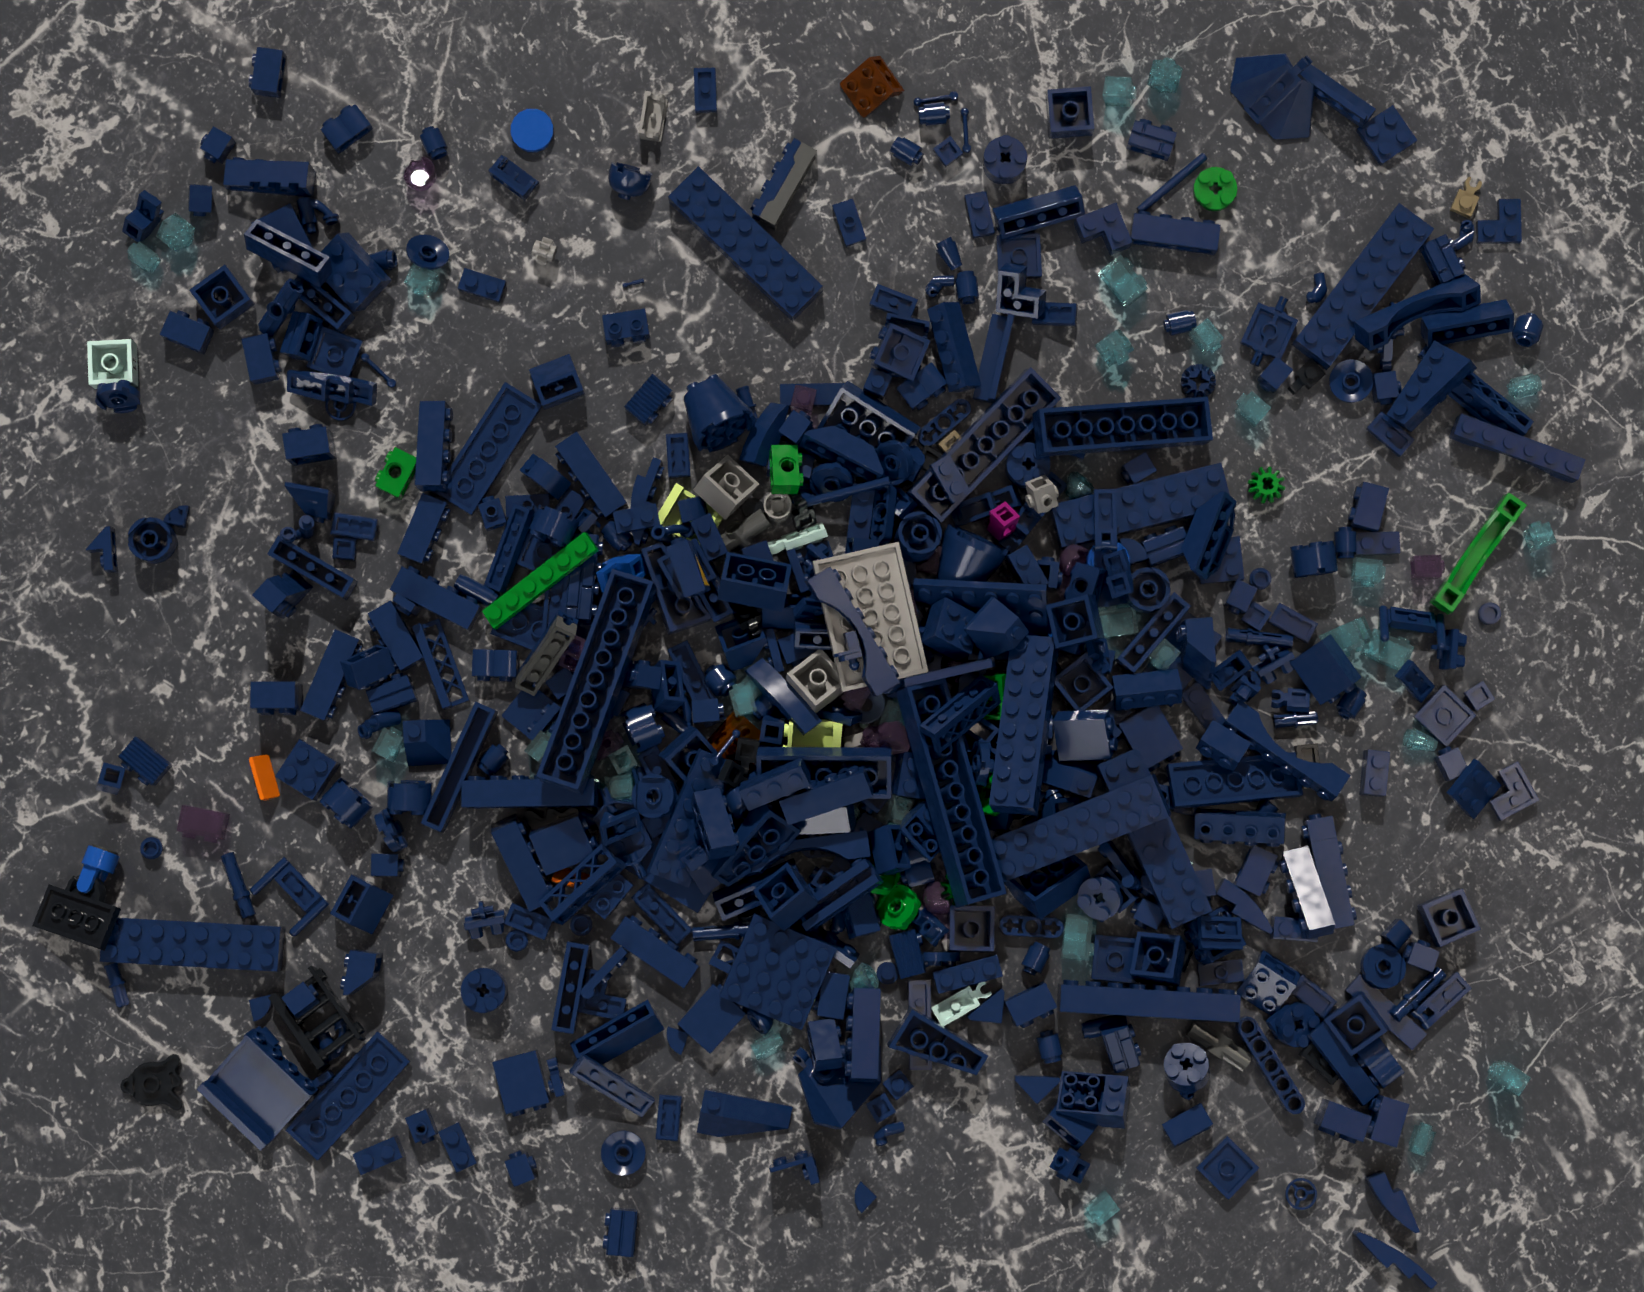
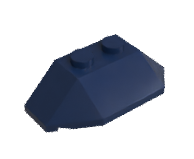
(838, 445)
(1210, 534)

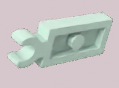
(796, 540)
(959, 1004)

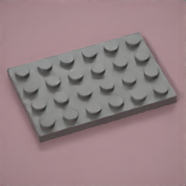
(883, 595)

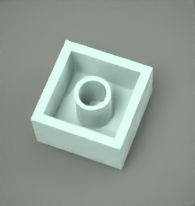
(112, 362)

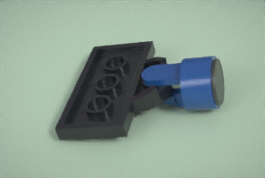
(80, 908)

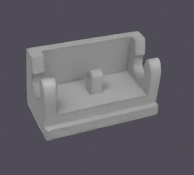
(652, 117)

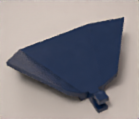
(1275, 93)
(836, 1100)

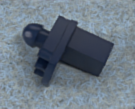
(853, 650)

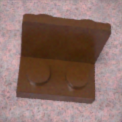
(871, 85)
(724, 732)

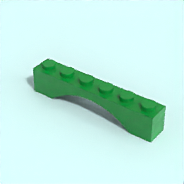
(1477, 552)

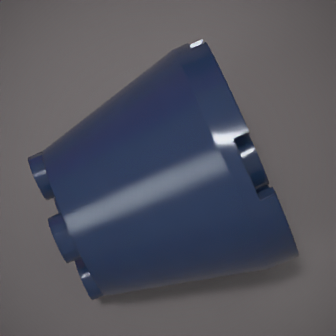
(716, 414)
(968, 556)

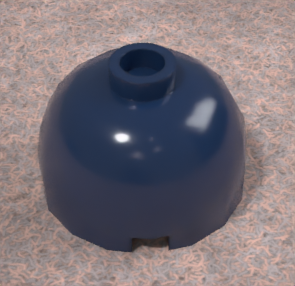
(628, 180)

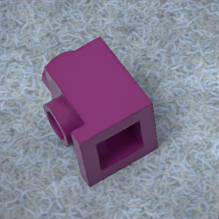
(1002, 521)

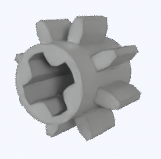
(544, 251)

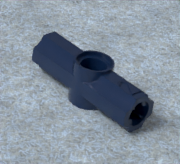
(281, 307)

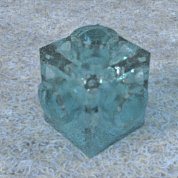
(1165, 75)
(176, 232)
(1115, 348)

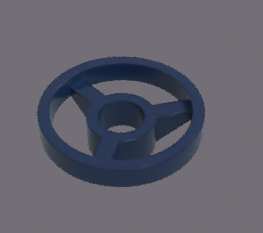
(340, 410)
(1306, 1192)

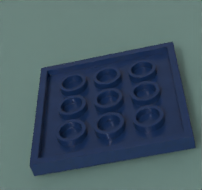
(777, 971)

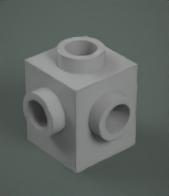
(1041, 494)

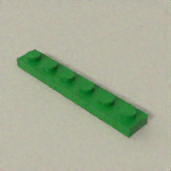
(540, 580)

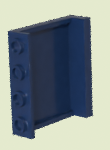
(257, 1089)

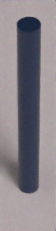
(1172, 182)
(848, 491)

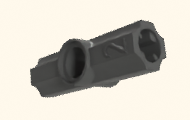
(741, 533)
(1219, 1045)

